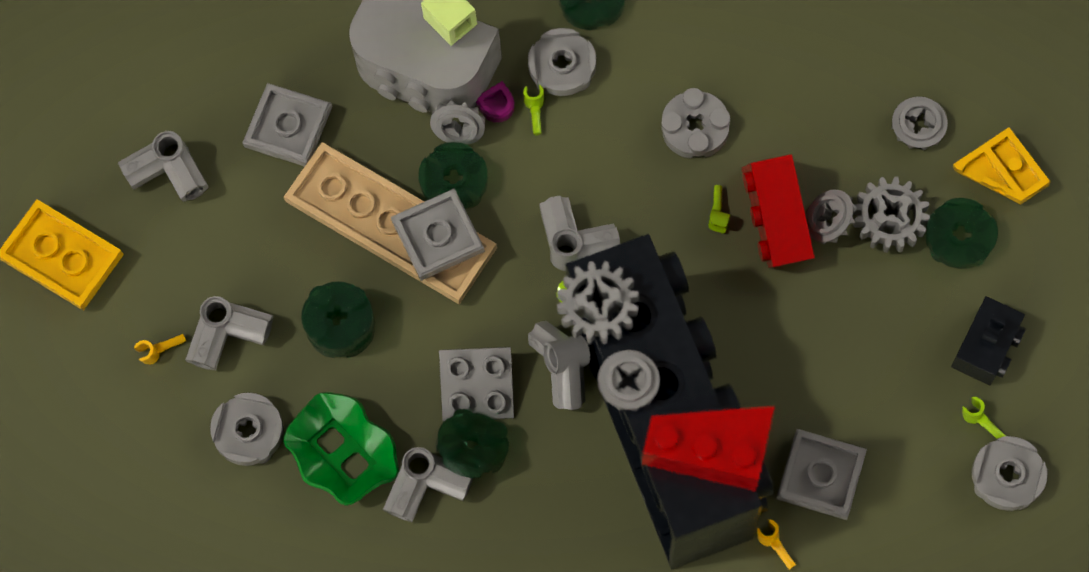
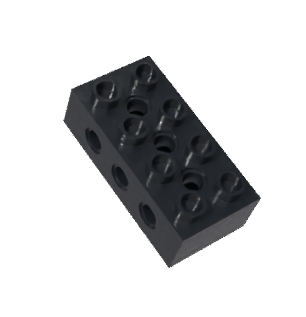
(687, 512)

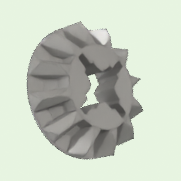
(934, 119)
(449, 129)
(821, 211)
(630, 363)

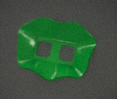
(360, 436)

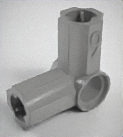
(151, 162)
(562, 231)
(211, 336)
(566, 362)
(411, 487)

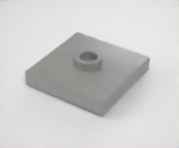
(287, 124)
(437, 234)
(821, 474)

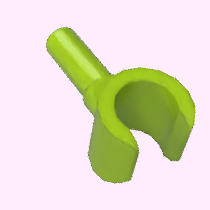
(534, 105)
(718, 220)
(981, 418)

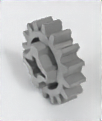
(889, 229)
(611, 298)

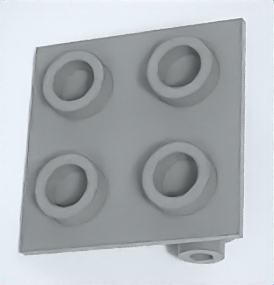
(477, 381)

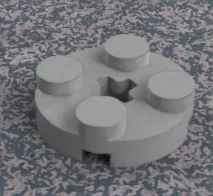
(558, 80)
(694, 105)
(235, 413)
(1027, 464)

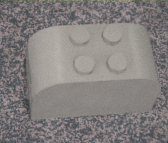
(413, 62)

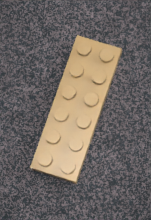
(361, 209)

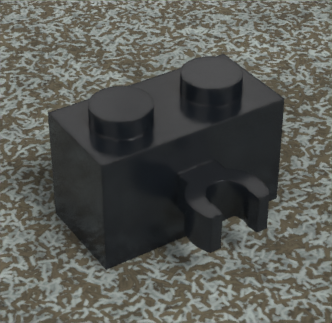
(989, 340)

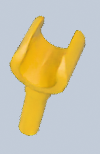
(156, 349)
(776, 544)

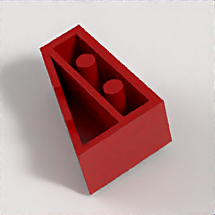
(778, 211)
(711, 444)

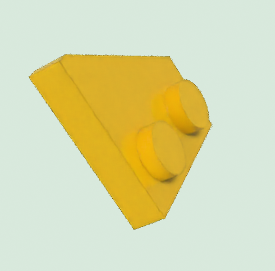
(1004, 168)

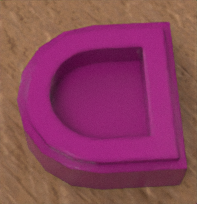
(496, 103)

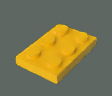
(60, 254)

